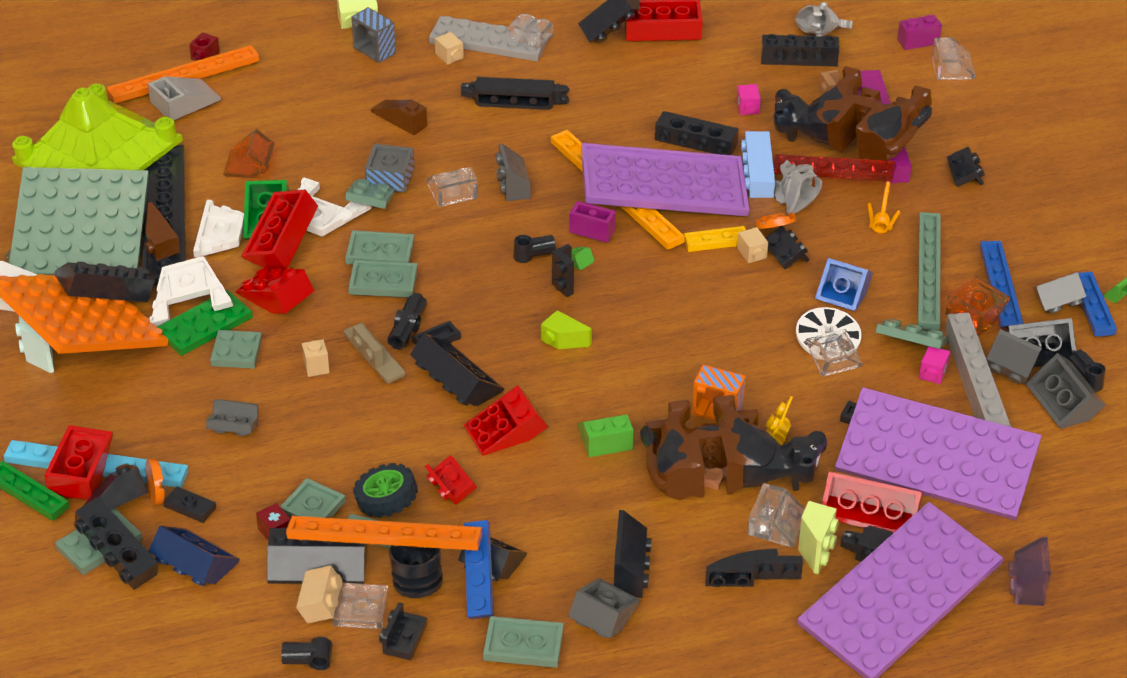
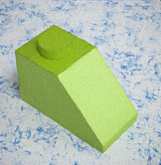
(565, 332)

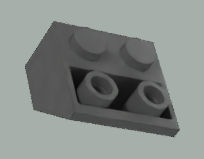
(512, 175)

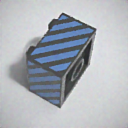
(373, 35)
(390, 166)

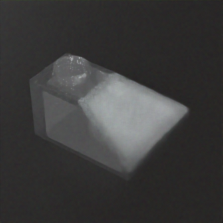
(833, 352)

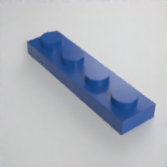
(1096, 307)
(479, 575)

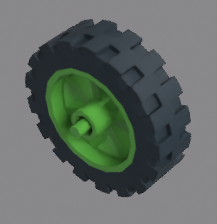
(392, 490)

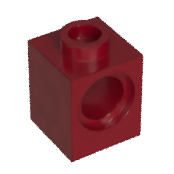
(204, 47)

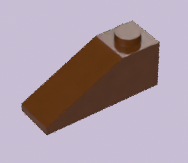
(403, 114)
(160, 236)

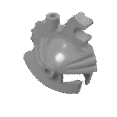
(819, 20)
(796, 186)

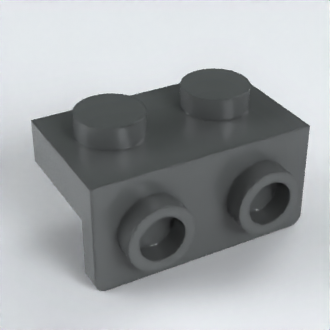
(233, 417)

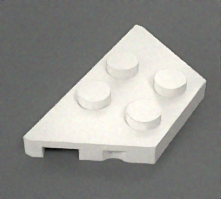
(218, 229)

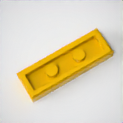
(712, 239)

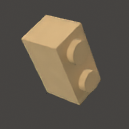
(319, 594)

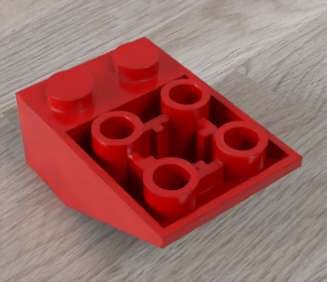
(276, 289)
(506, 423)

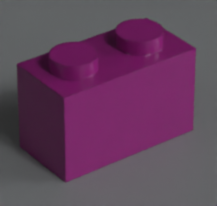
(919, 32)
(592, 221)

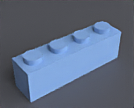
(759, 164)

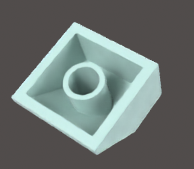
(35, 347)

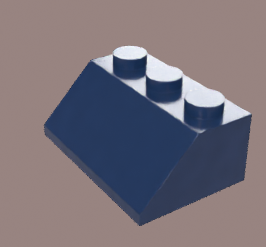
(191, 555)

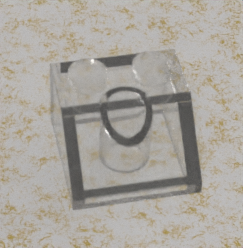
(951, 60)
(453, 186)

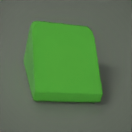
(582, 257)
(1117, 292)

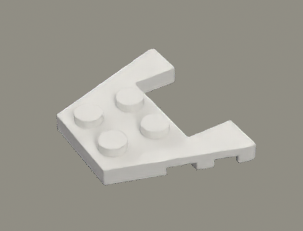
(328, 215)
(185, 282)

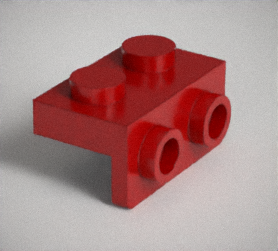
(452, 480)

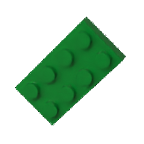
(202, 324)

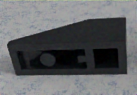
(120, 486)

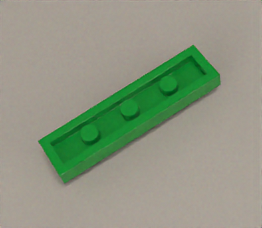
(31, 492)

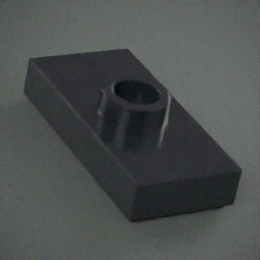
(190, 504)

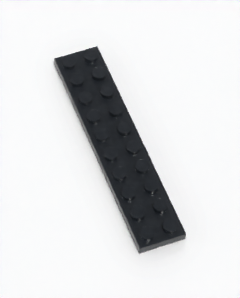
(167, 193)

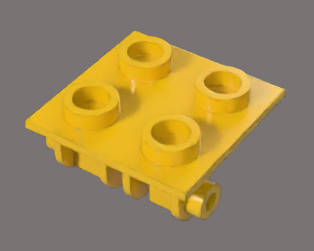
(779, 425)

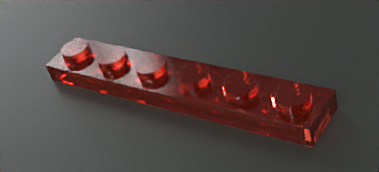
(841, 167)

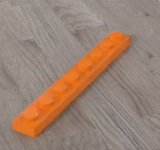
(198, 69)
(384, 533)

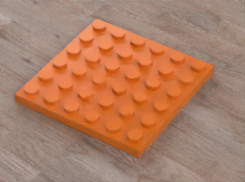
(75, 322)

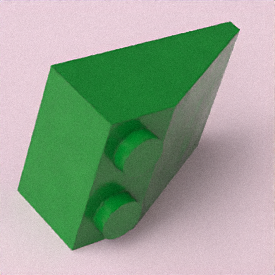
(256, 199)

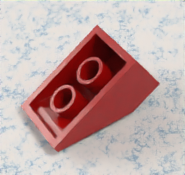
(79, 462)

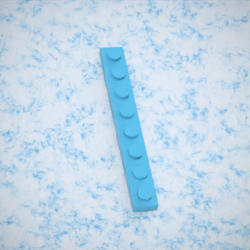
(41, 456)

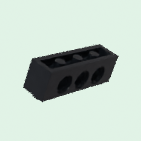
(800, 50)
(696, 134)
(114, 531)

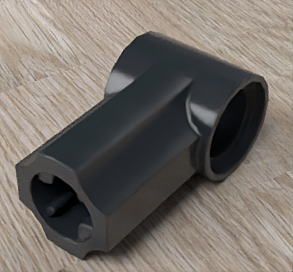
(528, 247)
(1092, 371)
(315, 653)

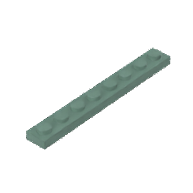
(929, 271)

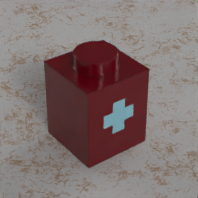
(271, 518)

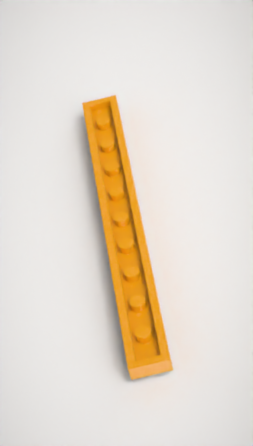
(648, 218)

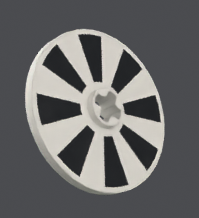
(826, 320)

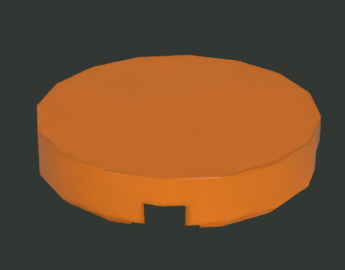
(775, 220)
(154, 478)

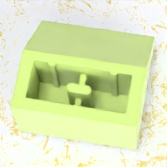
(817, 535)

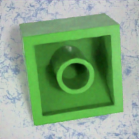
(606, 435)

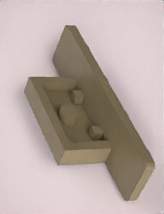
(374, 353)

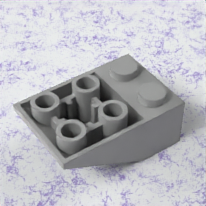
(180, 96)

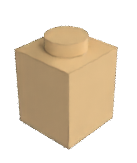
(449, 48)
(752, 245)
(315, 358)

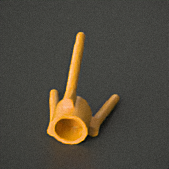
(881, 221)

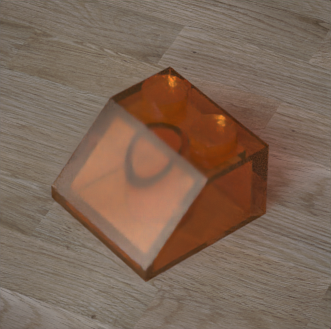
(250, 156)
(980, 301)

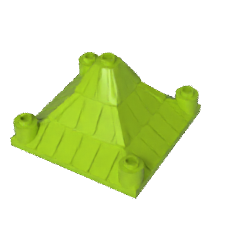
(98, 136)

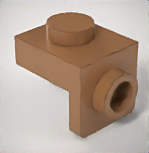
(828, 80)

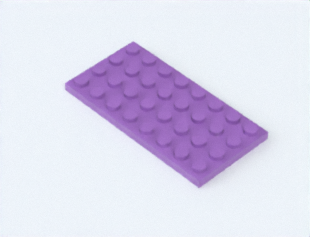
(664, 179)
(939, 453)
(899, 591)

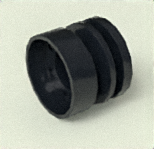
(416, 570)

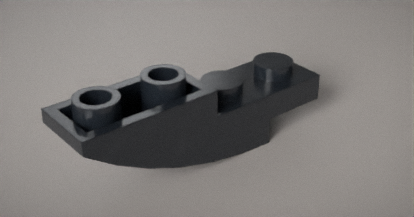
(744, 567)

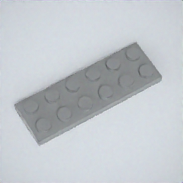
(485, 38)

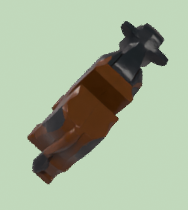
(843, 115)
(734, 444)

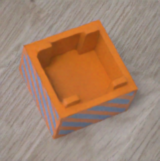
(713, 383)

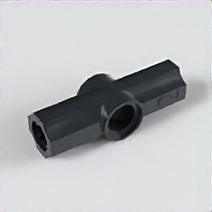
(407, 321)

